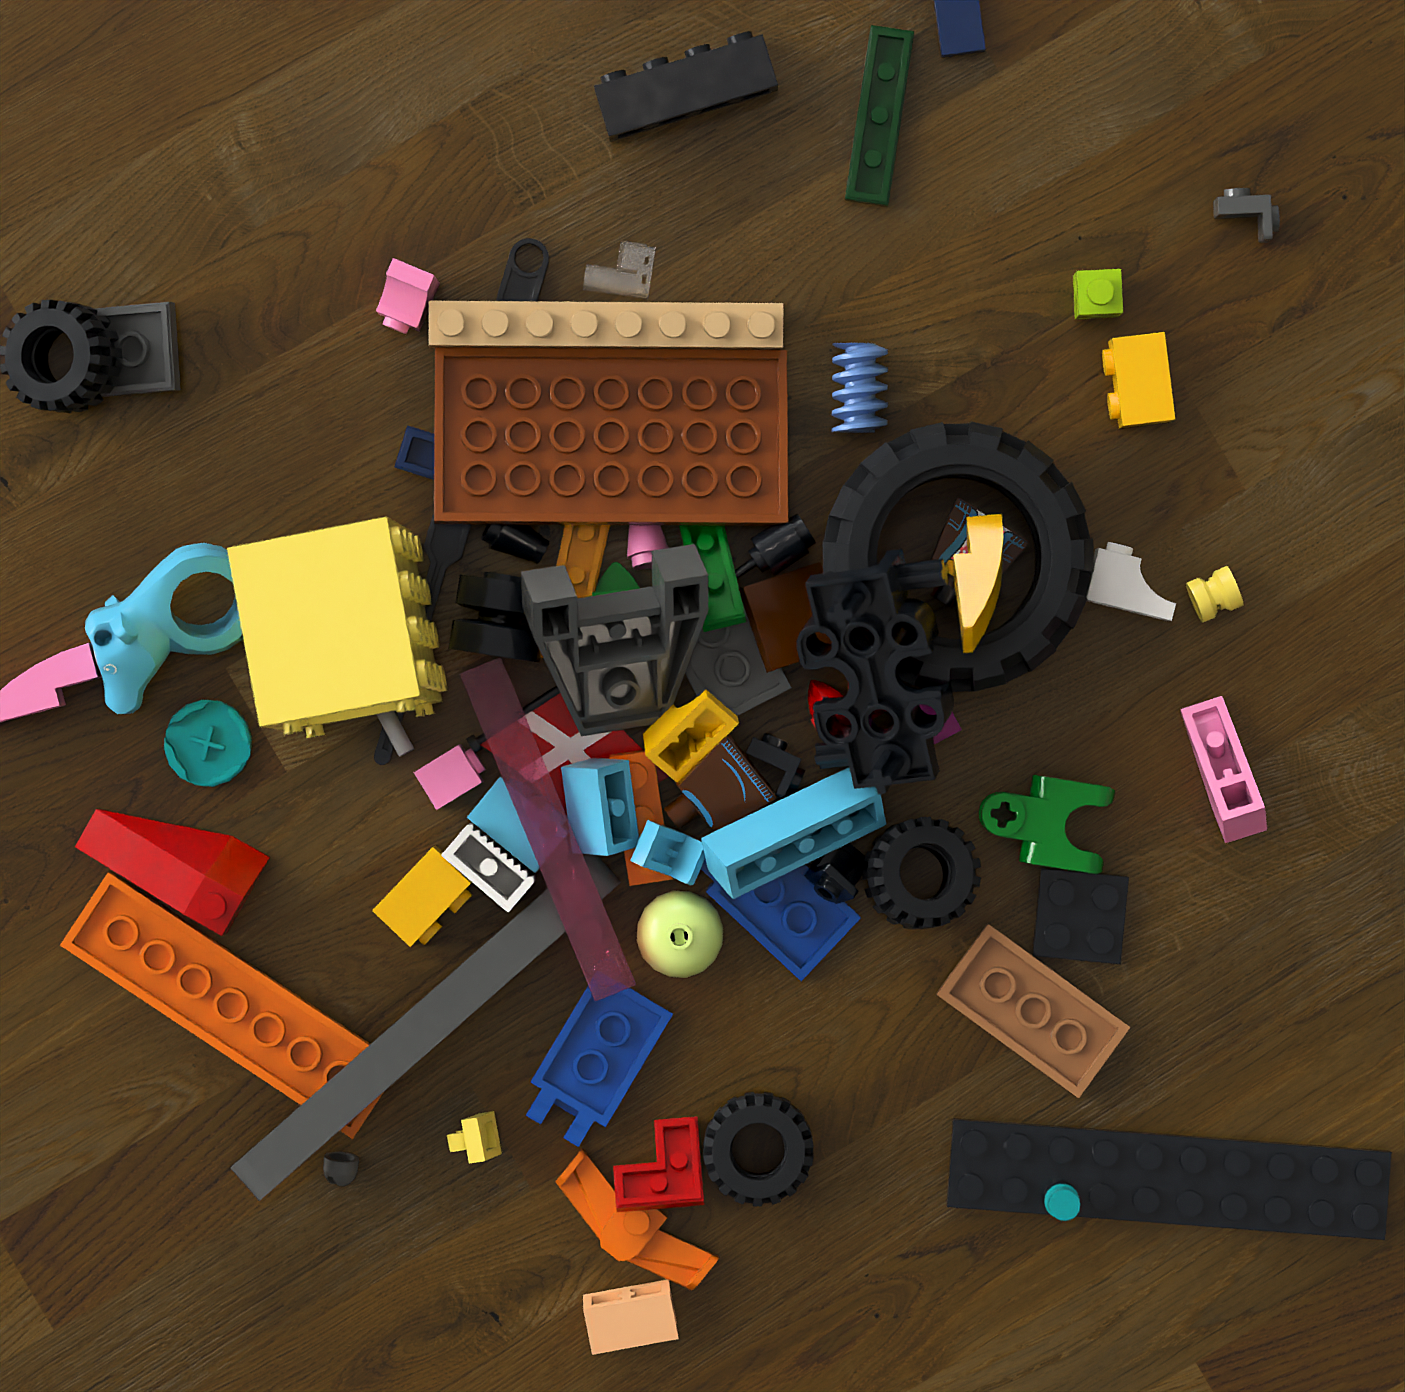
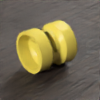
(1216, 593)

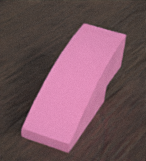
(41, 685)

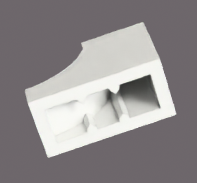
(1120, 584)

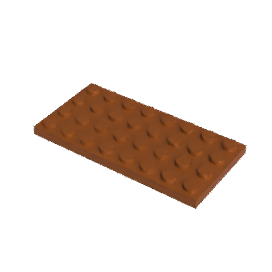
(610, 436)

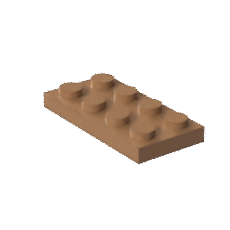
(1033, 1010)

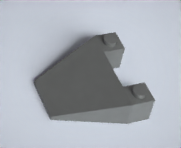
(619, 651)

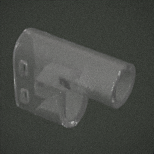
(628, 275)

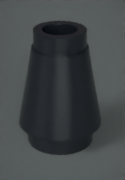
(516, 541)

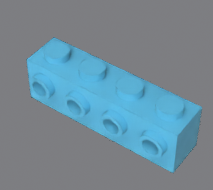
(792, 833)

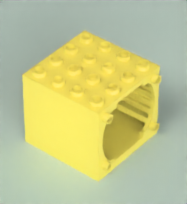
(337, 625)

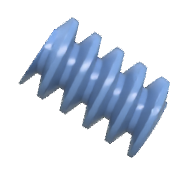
(859, 388)

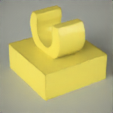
(477, 1137)

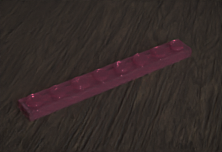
(548, 829)

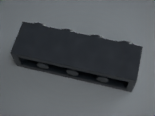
(685, 86)

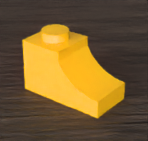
(688, 734)

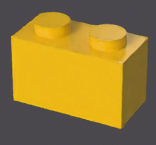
(1139, 380)
(423, 897)

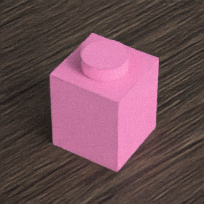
(450, 775)

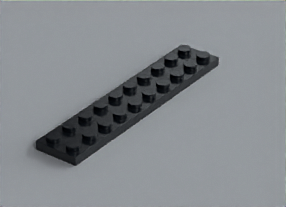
(1171, 1178)

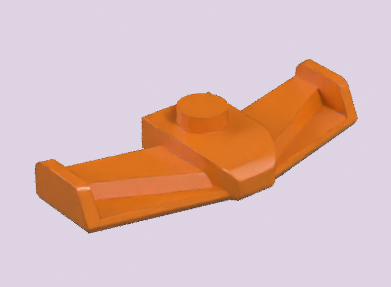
(631, 1234)

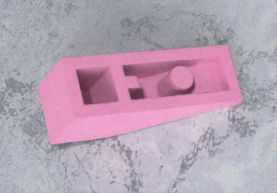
(1224, 770)

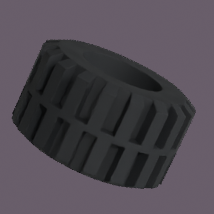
(28, 356)
(957, 870)
(750, 1186)

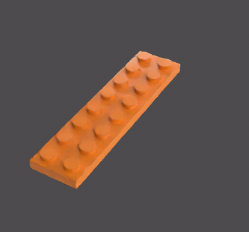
(213, 992)

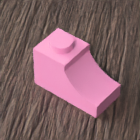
(406, 296)

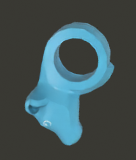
(141, 631)

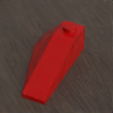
(183, 866)

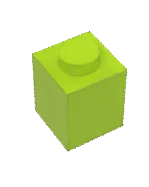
(1098, 294)

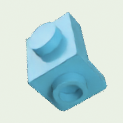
(669, 852)

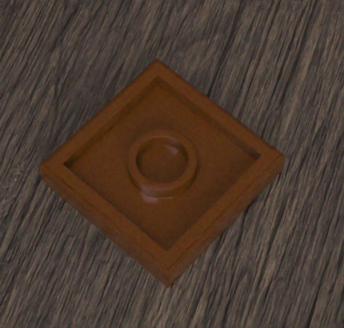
(778, 613)

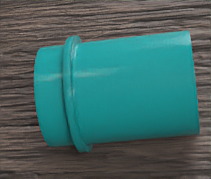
(1062, 1202)

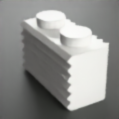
(489, 867)

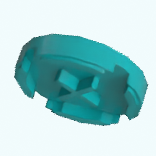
(208, 743)

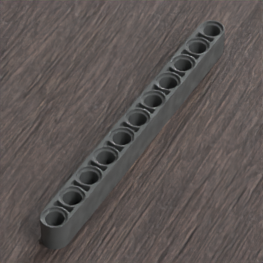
(409, 1039)

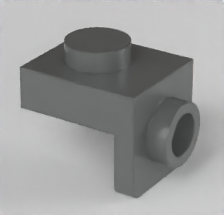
(1241, 204)

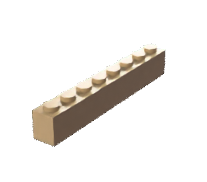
(605, 325)

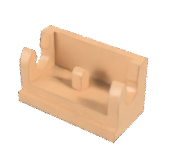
(630, 1316)

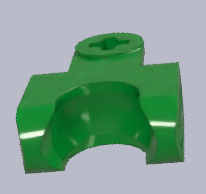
(1042, 818)

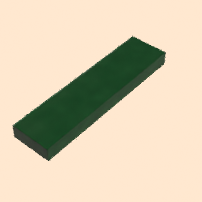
(879, 115)

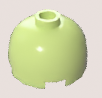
(674, 914)

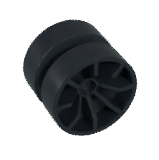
(499, 618)

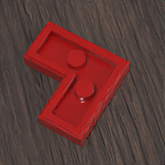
(672, 1179)

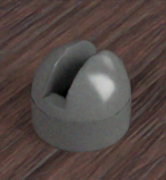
(340, 1167)

